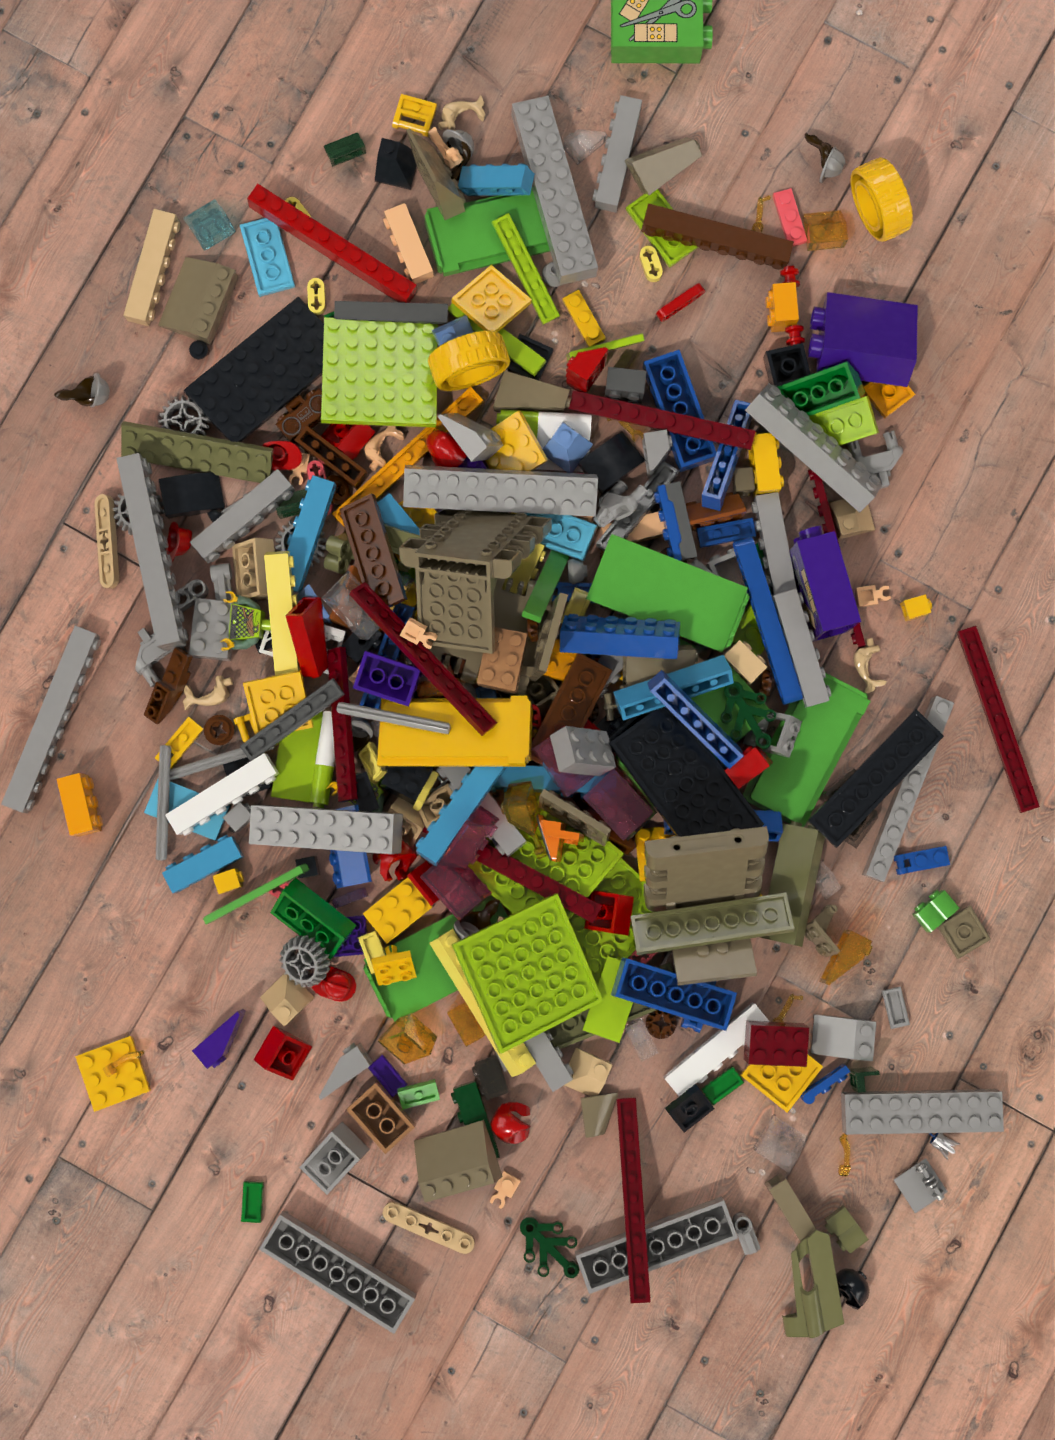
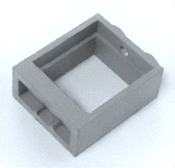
(787, 737)

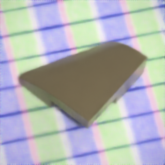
(597, 1113)

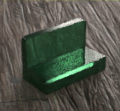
(345, 149)
(291, 506)
(857, 1077)

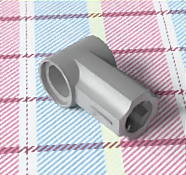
(222, 577)
(746, 1234)

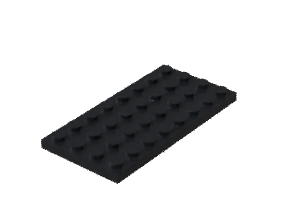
(262, 372)
(682, 777)

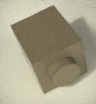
(743, 481)

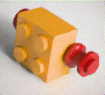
(784, 307)

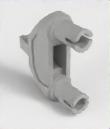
(880, 463)
(617, 507)
(148, 656)

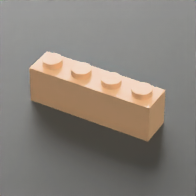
(408, 243)
(647, 529)

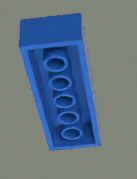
(675, 393)
(620, 636)
(660, 991)

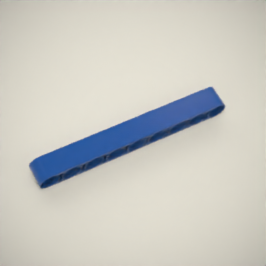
(767, 620)

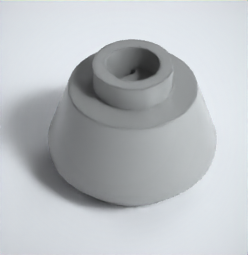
(550, 277)
(576, 571)

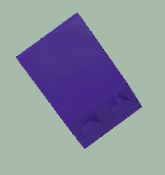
(217, 1045)

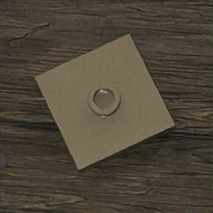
(963, 932)

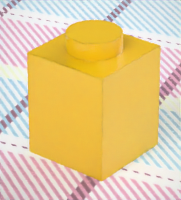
(916, 607)
(228, 880)

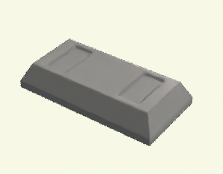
(895, 1007)

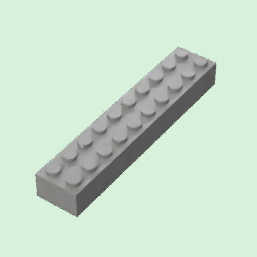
(554, 190)
(500, 490)
(151, 552)

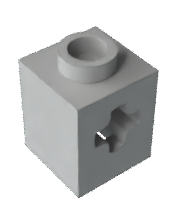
(238, 816)

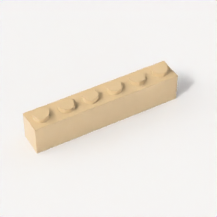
(151, 267)

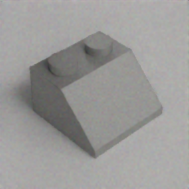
(655, 449)

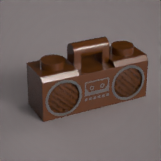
(307, 414)

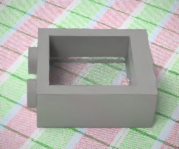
(726, 567)

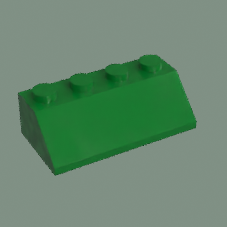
(824, 389)
(312, 916)

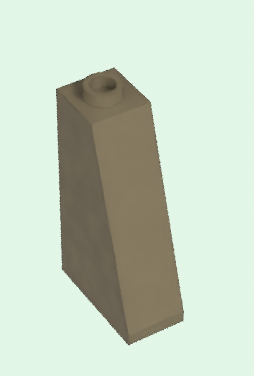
(663, 163)
(528, 394)
(644, 668)
(790, 1206)

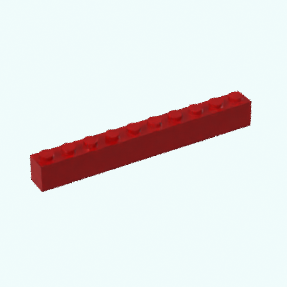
(331, 245)

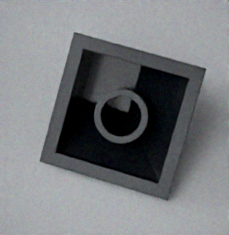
(395, 164)

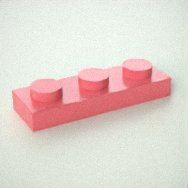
(789, 217)

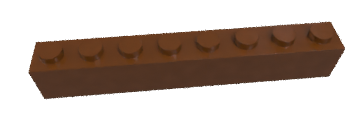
(717, 237)

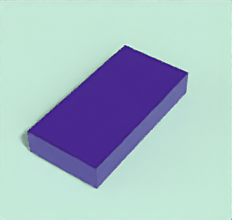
(387, 1075)

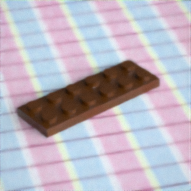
(372, 549)
(574, 698)

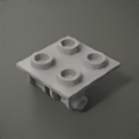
(920, 1185)

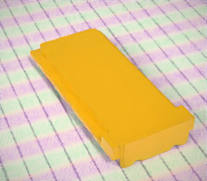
(502, 746)

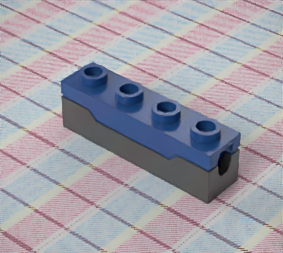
(676, 521)

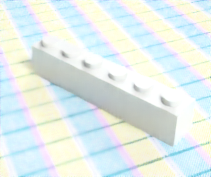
(221, 794)
(712, 1052)

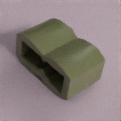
(846, 1229)

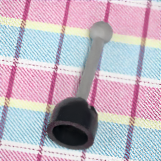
(215, 514)

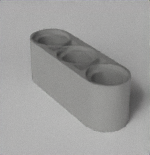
(188, 591)

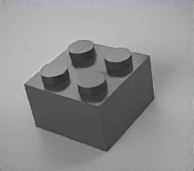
(625, 384)

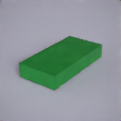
(722, 1085)
(252, 1201)

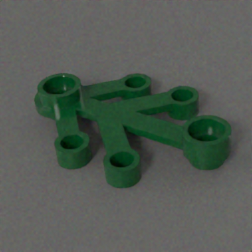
(746, 712)
(547, 1245)

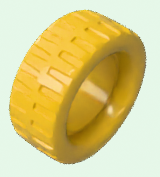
(881, 199)
(468, 360)

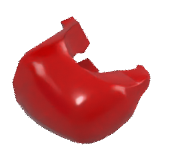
(444, 449)
(406, 858)
(507, 1126)

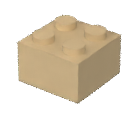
(745, 661)

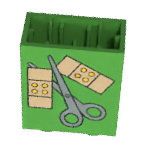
(659, 31)

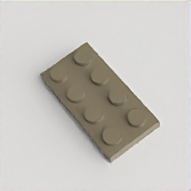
(579, 820)

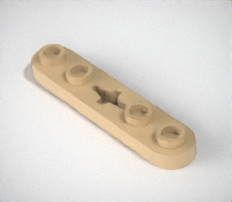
(106, 531)
(410, 1219)

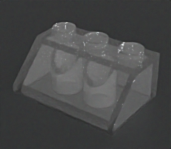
(347, 608)

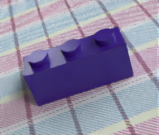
(387, 678)

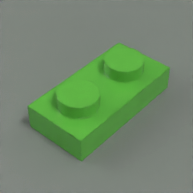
(418, 1094)

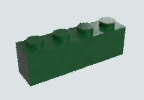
(472, 1107)

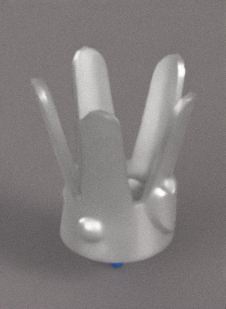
(943, 1144)

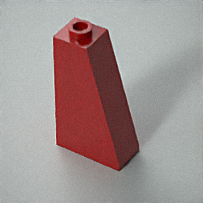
(308, 636)

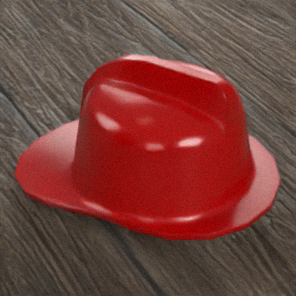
(285, 455)
(178, 540)
(336, 986)

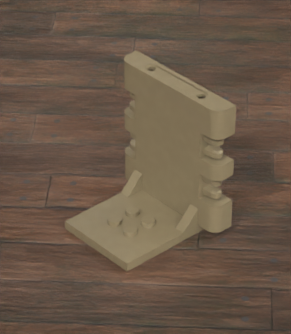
(459, 570)
(508, 615)
(703, 872)

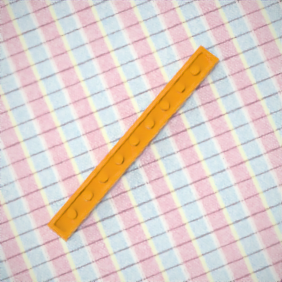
(410, 454)

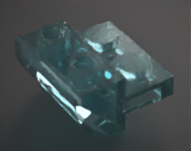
(209, 224)

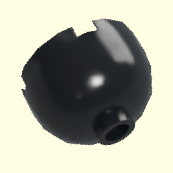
(853, 1287)

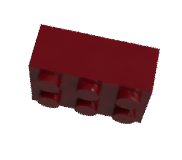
(776, 1043)

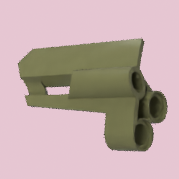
(341, 552)
(821, 1307)

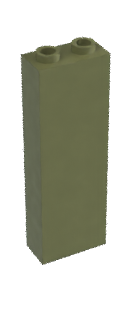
(796, 875)

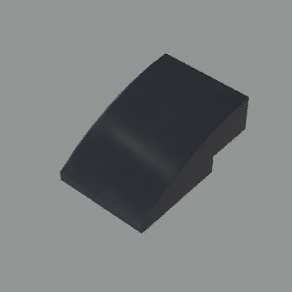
(612, 461)
(191, 494)

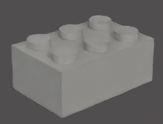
(209, 627)
(582, 751)

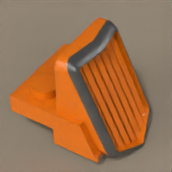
(555, 835)

